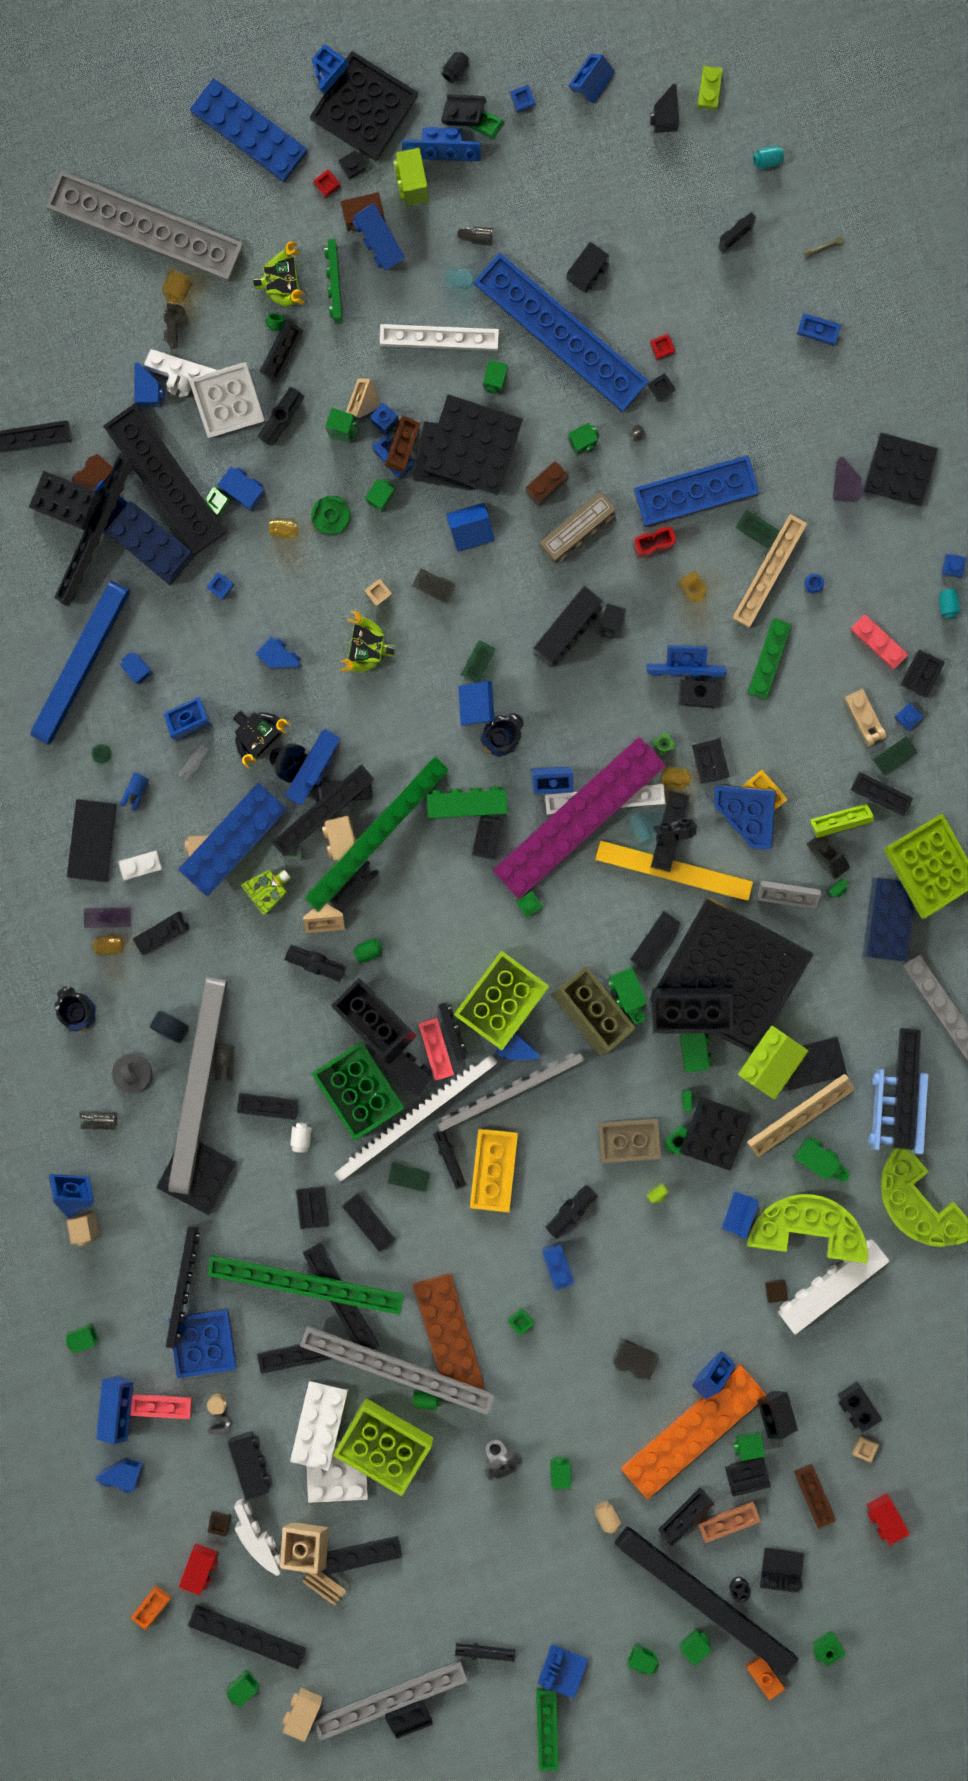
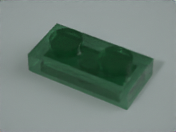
(757, 529)
(478, 662)
(895, 755)
(409, 1177)

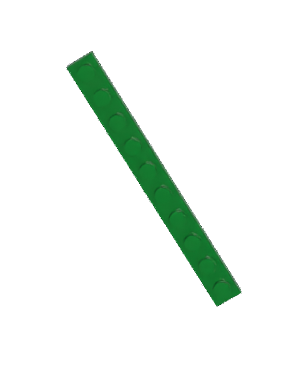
(375, 834)
(306, 1284)

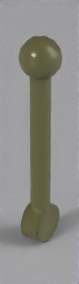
(838, 241)

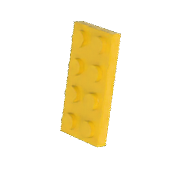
(493, 1170)

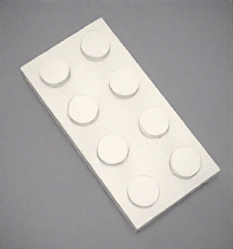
(319, 1425)

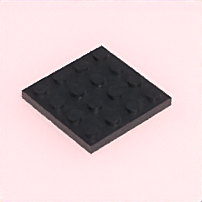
(364, 106)
(473, 445)

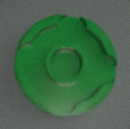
(330, 515)

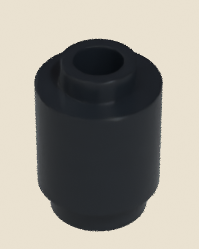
(455, 67)

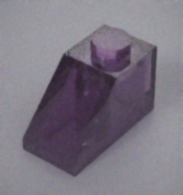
(846, 482)
(107, 917)

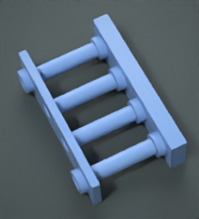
(874, 1137)

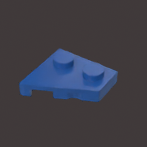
(328, 67)

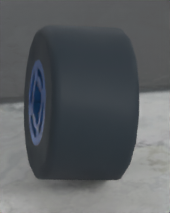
(169, 1027)

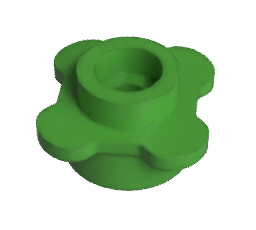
(664, 738)

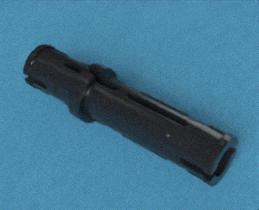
(446, 1151)
(485, 1652)

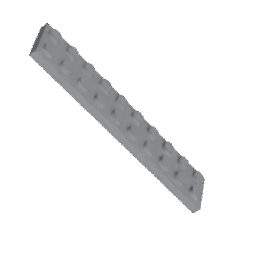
(144, 226)

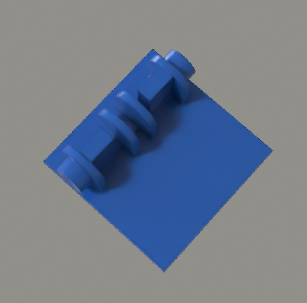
(562, 1671)

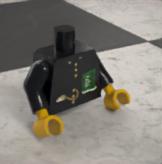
(256, 734)

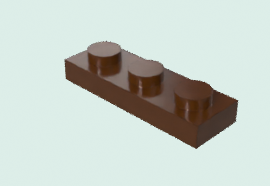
(402, 444)
(815, 1496)

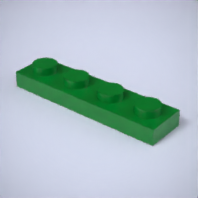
(332, 273)
(769, 659)
(547, 1730)

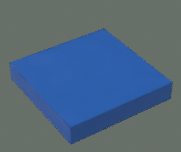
(476, 703)

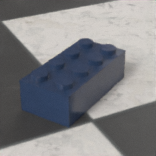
(150, 543)
(888, 921)

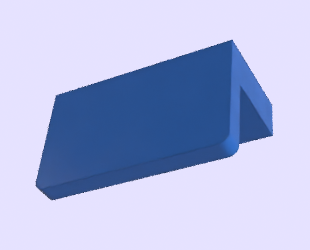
(592, 77)
(740, 1214)

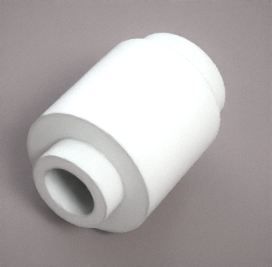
(300, 1137)

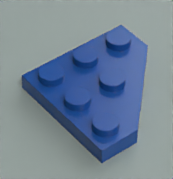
(748, 812)

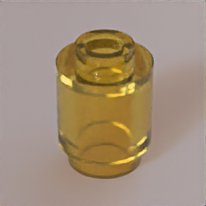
(283, 528)
(676, 777)
(108, 945)

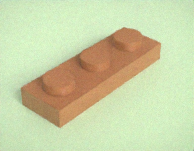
(729, 1521)

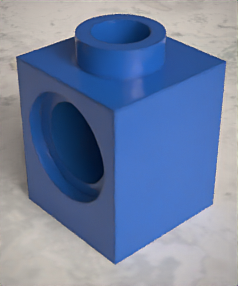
(384, 419)
(136, 668)

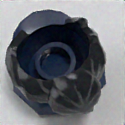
(502, 734)
(74, 1009)

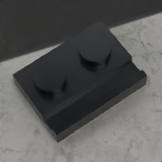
(463, 110)
(738, 231)
(922, 673)
(710, 761)
(312, 1207)
(748, 1476)
(409, 1719)

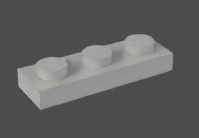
(788, 895)

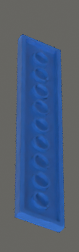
(561, 332)

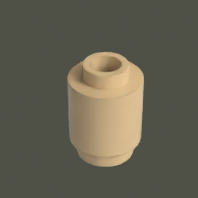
(607, 1517)

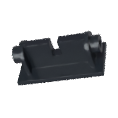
(684, 828)

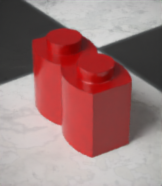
(659, 541)

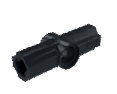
(288, 406)
(315, 963)
(571, 1211)

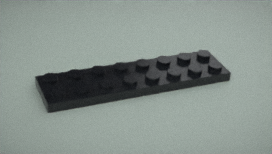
(165, 479)

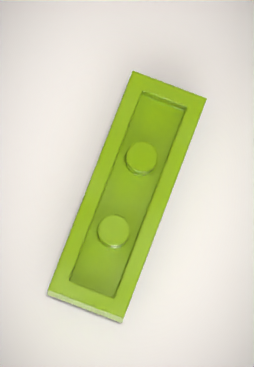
(841, 820)

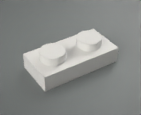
(140, 865)

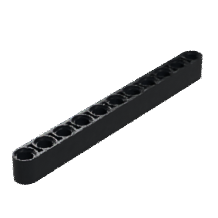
(706, 1601)

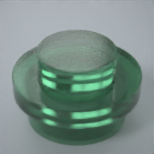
(101, 753)

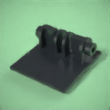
(782, 1570)

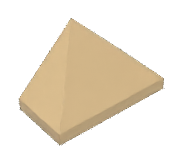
(364, 398)
(325, 920)

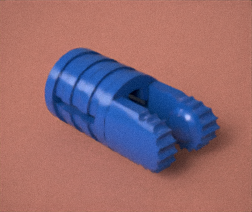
(136, 786)

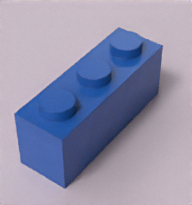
(378, 237)
(114, 1410)

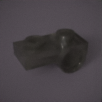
(171, 333)
(434, 586)

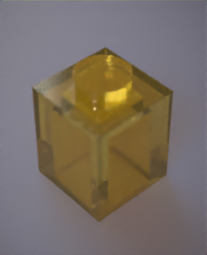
(176, 287)

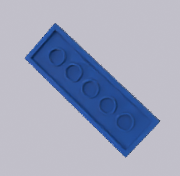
(248, 130)
(696, 491)
(232, 839)

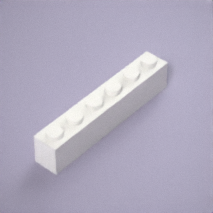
(830, 1288)

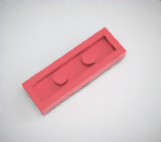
(879, 642)
(436, 1049)
(161, 1406)

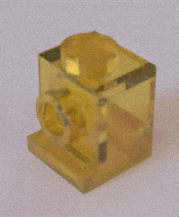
(690, 580)

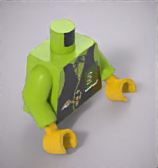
(281, 278)
(366, 645)

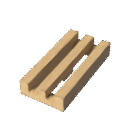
(324, 1586)

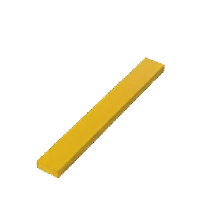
(679, 871)

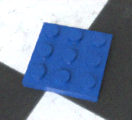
(205, 1344)

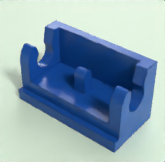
(382, 449)

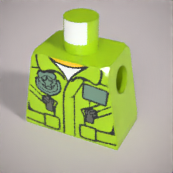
(267, 889)

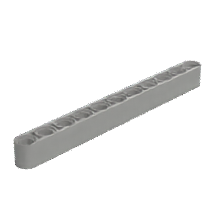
(197, 1086)

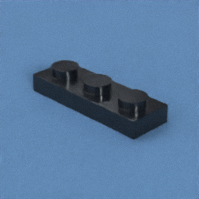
(281, 351)
(881, 794)
(654, 940)
(453, 1031)
(267, 1106)
(368, 1222)
(686, 1516)

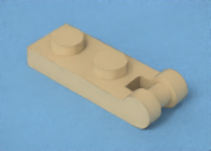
(865, 717)

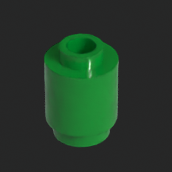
(368, 950)
(426, 1401)

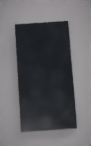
(91, 840)

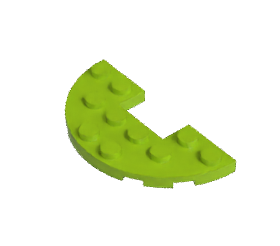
(911, 1210)
(810, 1216)

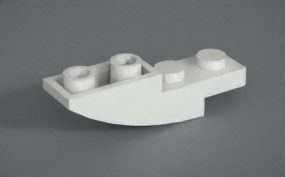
(258, 1545)

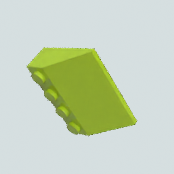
(501, 1000)
(383, 1446)

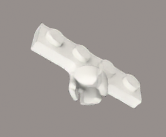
(176, 369)

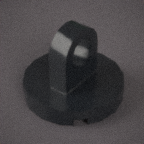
(288, 761)

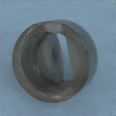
(638, 433)

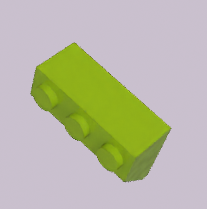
(773, 1062)

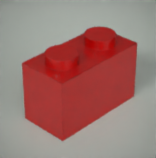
(888, 1519)
(197, 1569)

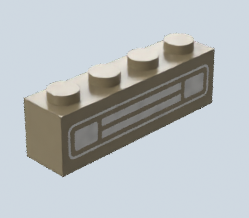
(577, 528)

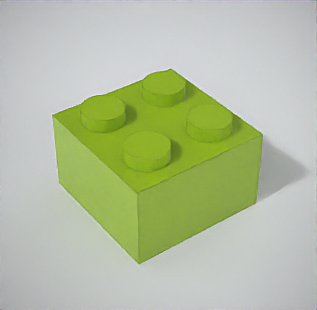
(411, 177)

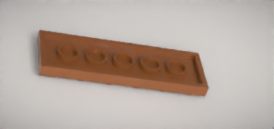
(448, 1330)

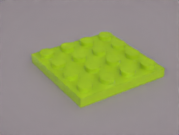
(930, 865)

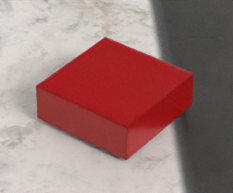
(326, 183)
(662, 347)

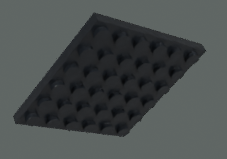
(738, 954)

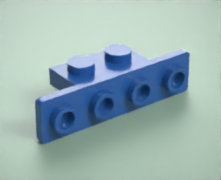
(444, 145)
(686, 661)
(312, 767)

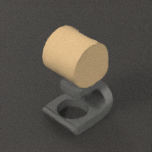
(217, 1406)

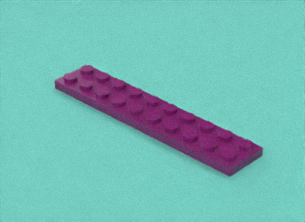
(579, 817)

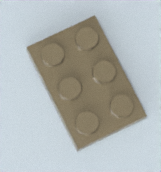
(629, 1140)

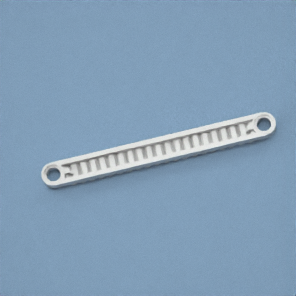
(414, 1118)

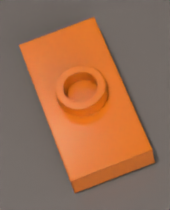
(150, 1607)
(765, 1677)

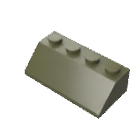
(593, 1011)

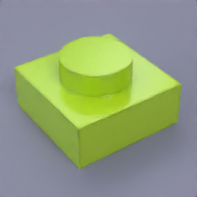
(657, 1194)

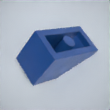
(146, 389)
(517, 1049)
(714, 1375)

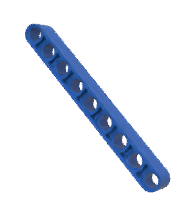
(80, 662)

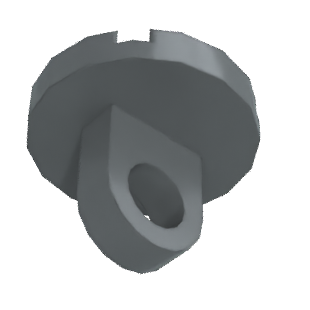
(131, 1073)
(501, 1464)

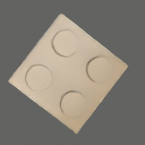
(340, 836)
(304, 1547)

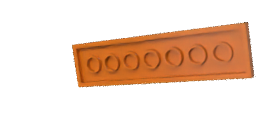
(692, 1433)

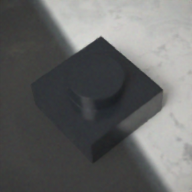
(352, 165)
(661, 387)

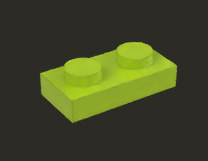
(709, 88)

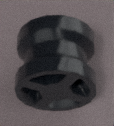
(740, 1594)

